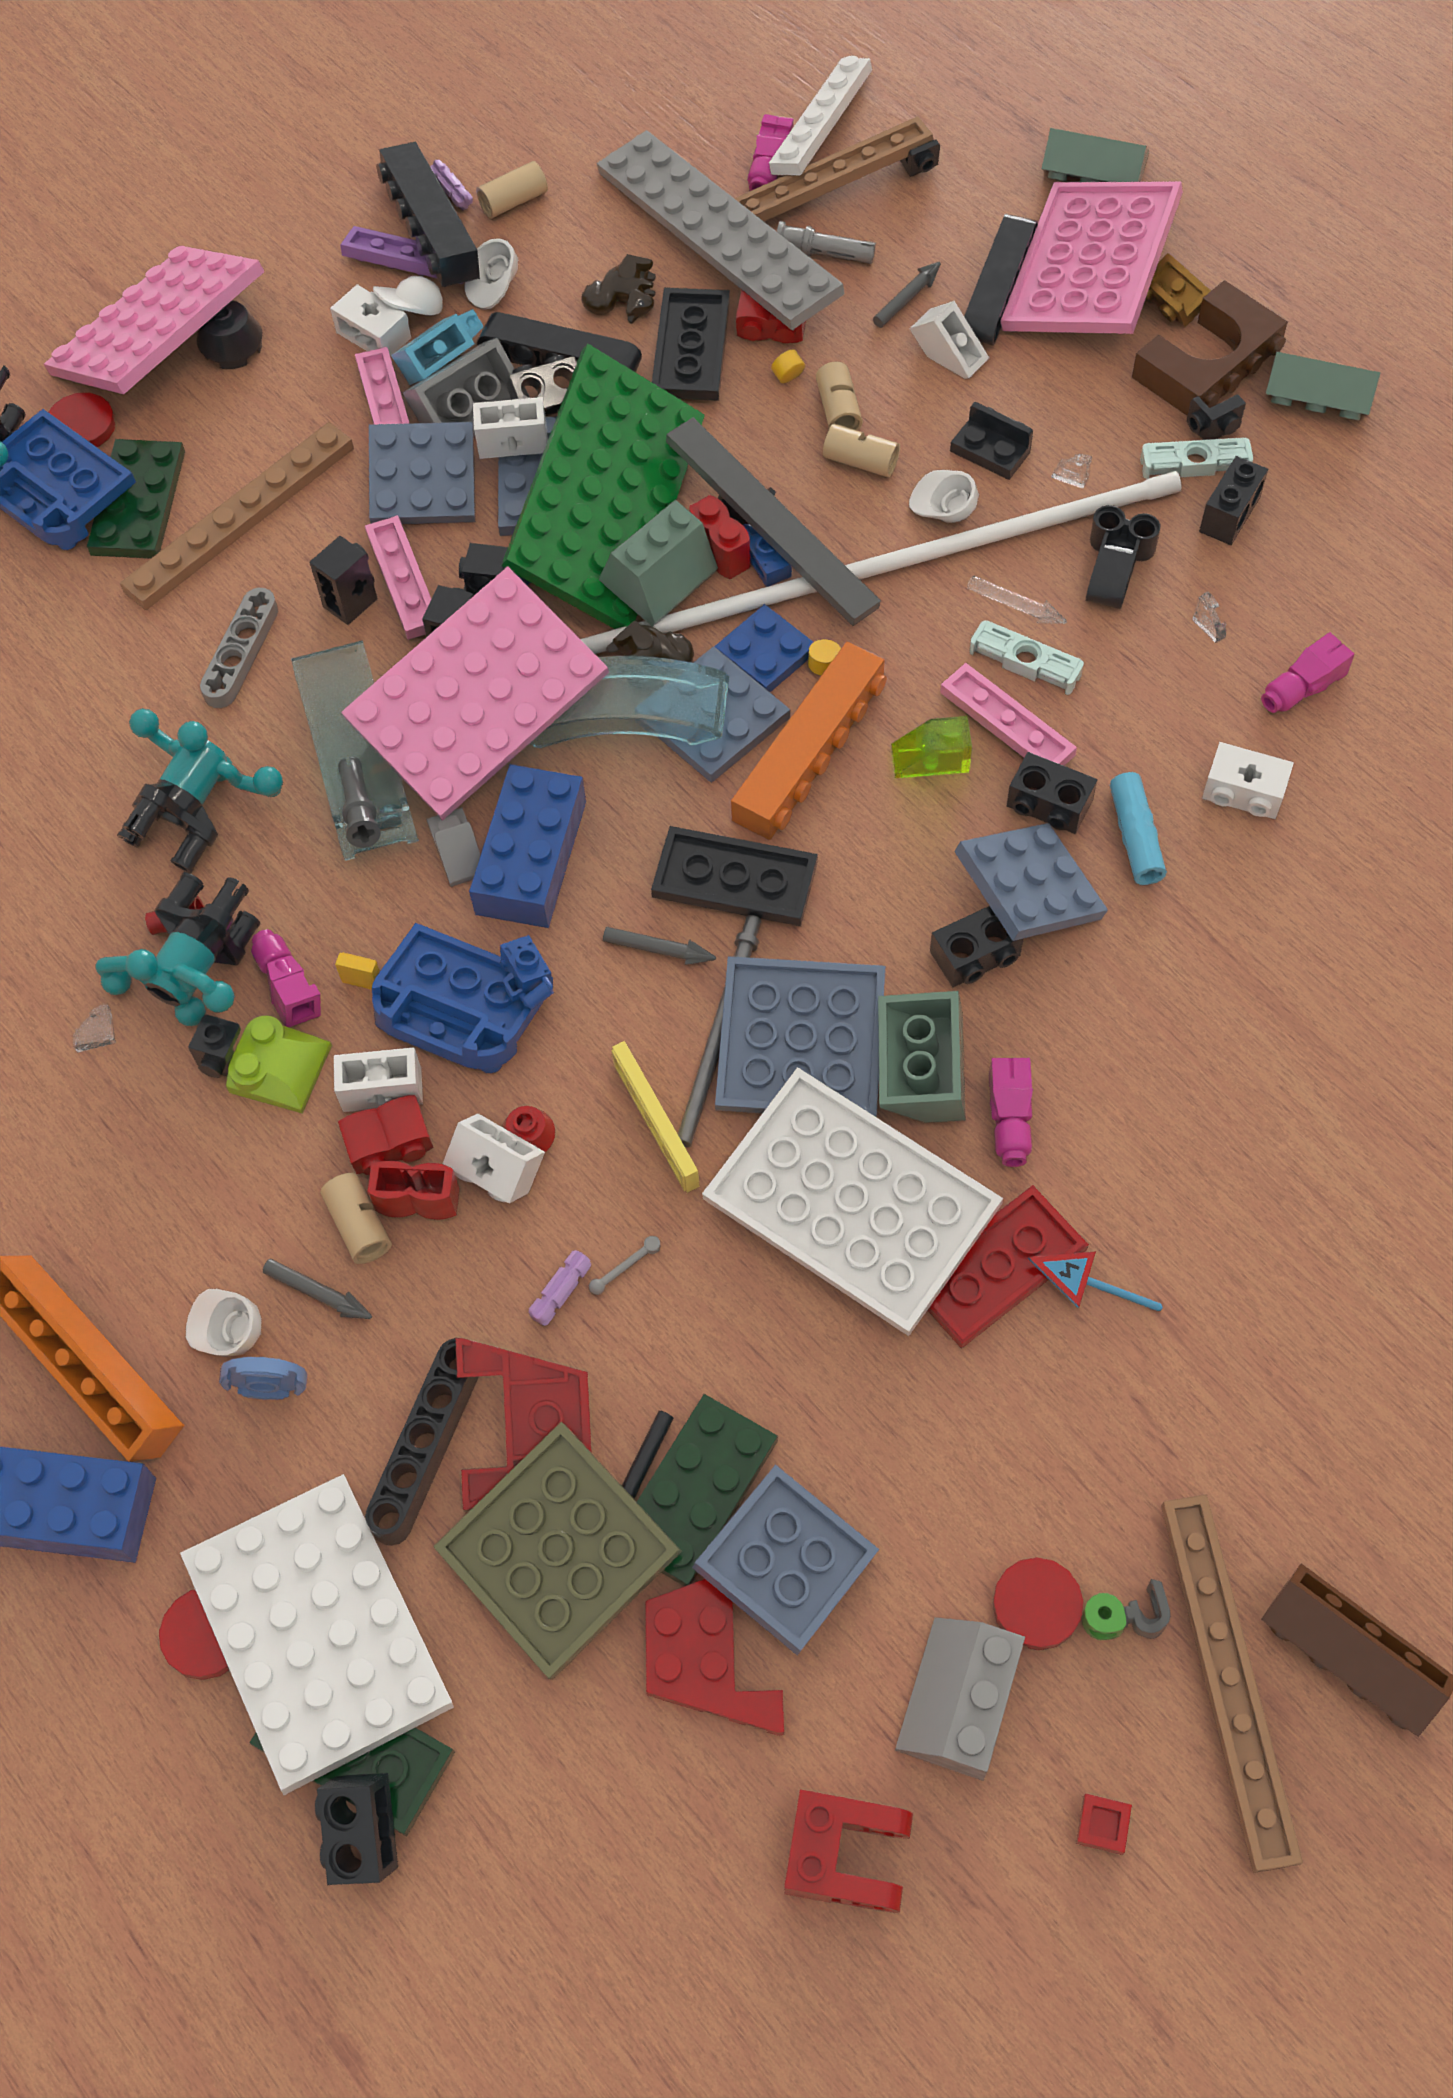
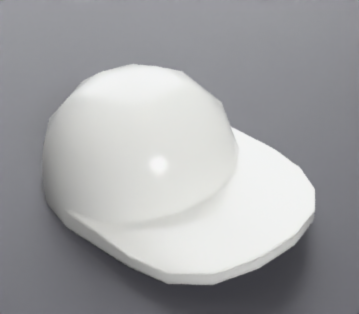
(497, 269)
(413, 295)
(945, 496)
(223, 1323)

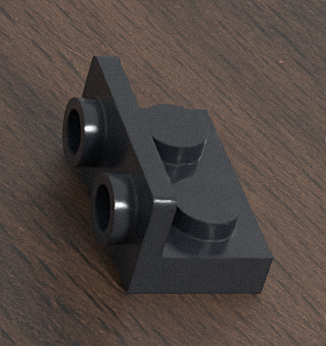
(993, 441)

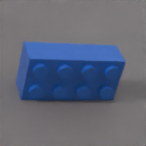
(528, 846)
(73, 1504)

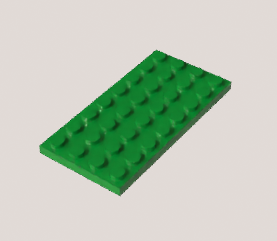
(598, 483)

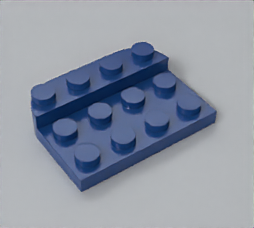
(57, 480)
(449, 1001)

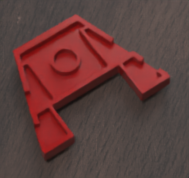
(535, 1402)
(694, 1658)

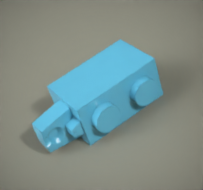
(437, 346)

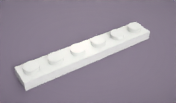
(820, 116)

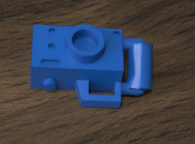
(766, 560)
(526, 971)

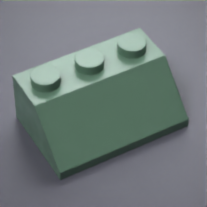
(1093, 158)
(1322, 385)
(660, 563)
(922, 1056)

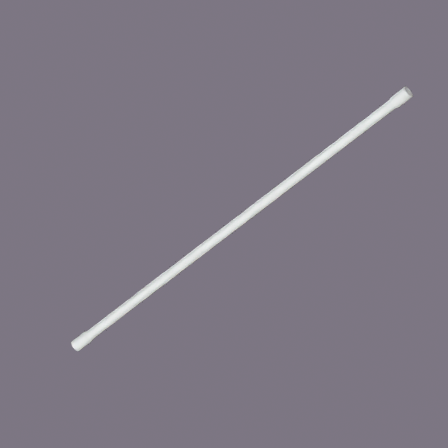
(1148, 489)

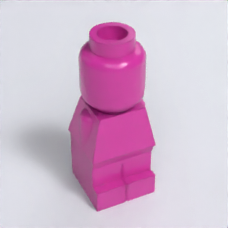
(770, 137)
(1310, 674)
(287, 985)
(1011, 1108)

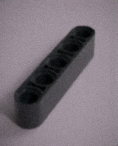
(999, 277)
(536, 341)
(416, 1460)

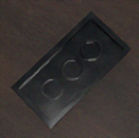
(691, 342)
(734, 875)

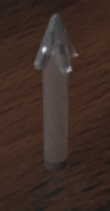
(1045, 613)

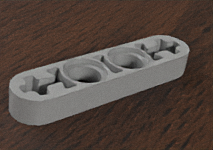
(234, 646)

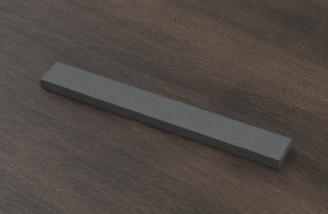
(773, 521)

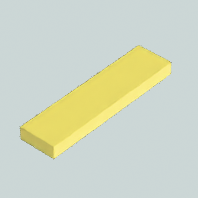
(655, 1117)

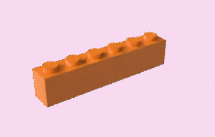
(808, 740)
(84, 1361)

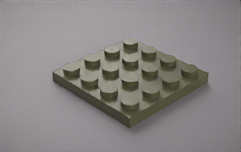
(557, 1550)

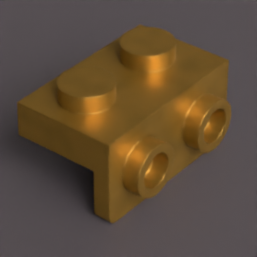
(1176, 291)

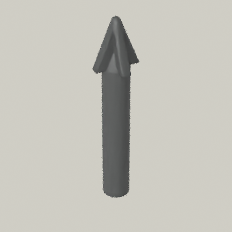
(925, 277)
(690, 952)
(346, 1304)

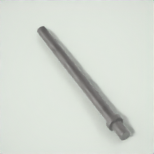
(746, 943)

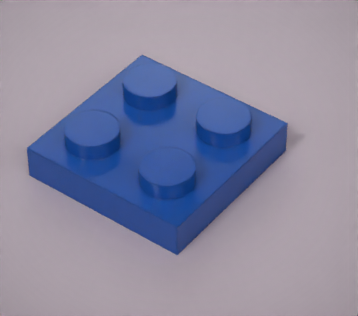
(766, 647)

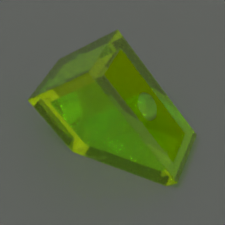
(934, 748)

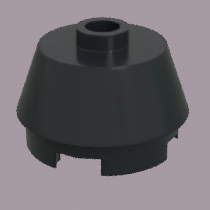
(230, 336)

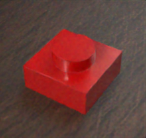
(1104, 1824)

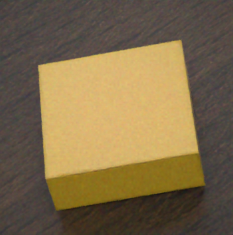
(357, 970)

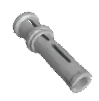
(830, 245)

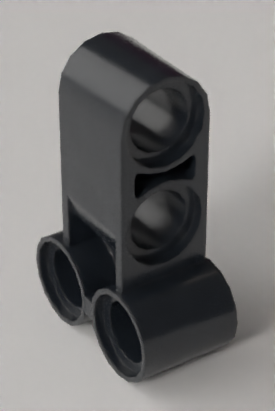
(1119, 547)

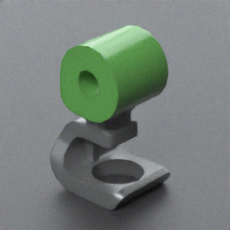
(1107, 1617)

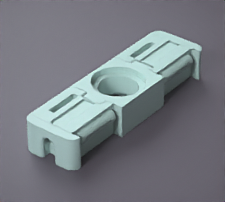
(1173, 456)
(1049, 664)

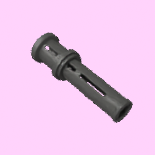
(358, 810)

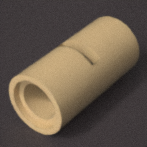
(512, 189)
(838, 396)
(861, 451)
(355, 1218)

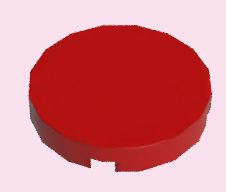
(86, 415)
(1038, 1602)
(190, 1640)

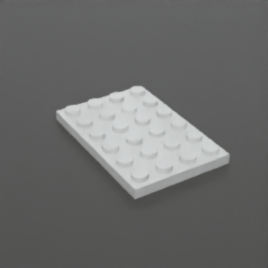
(853, 1200)
(315, 1633)

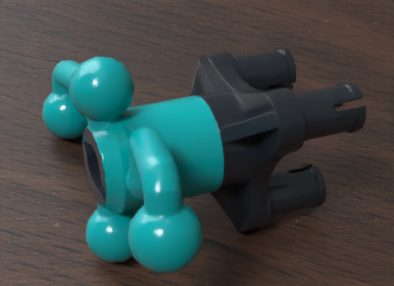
(186, 785)
(194, 944)

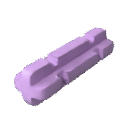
(451, 185)
(559, 1288)

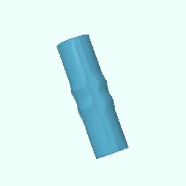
(1137, 828)

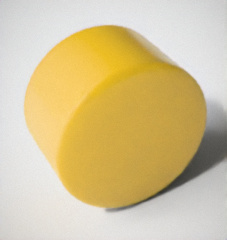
(788, 366)
(821, 655)

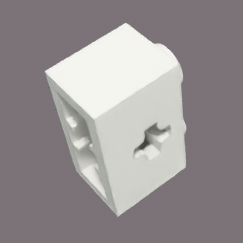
(369, 321)
(510, 427)
(1247, 780)
(376, 1077)
(493, 1158)

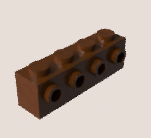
(1359, 1650)

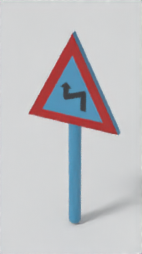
(1071, 1275)

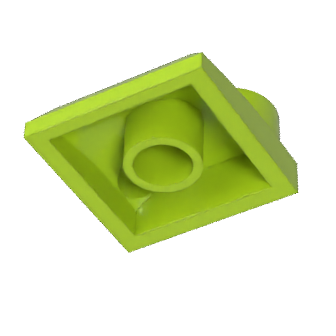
(276, 1064)

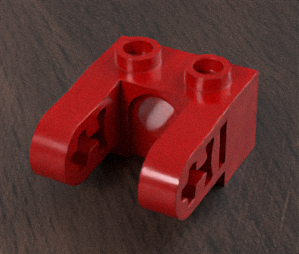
(816, 1847)

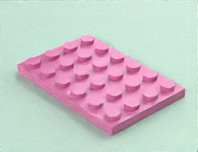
(1092, 257)
(152, 318)
(475, 692)

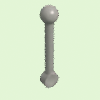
(651, 1246)

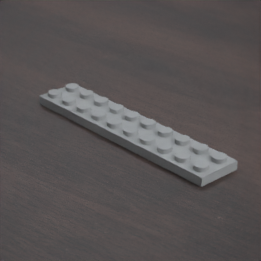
(721, 230)

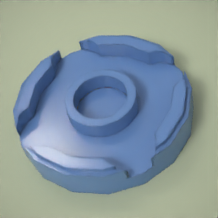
(263, 1377)

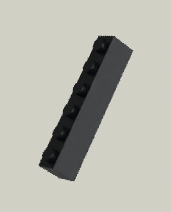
(428, 214)

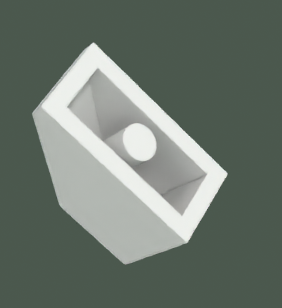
(950, 340)

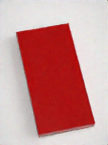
(997, 1267)

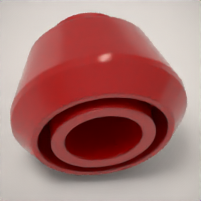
(532, 1126)

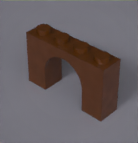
(1235, 318)

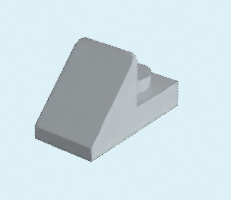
(455, 846)

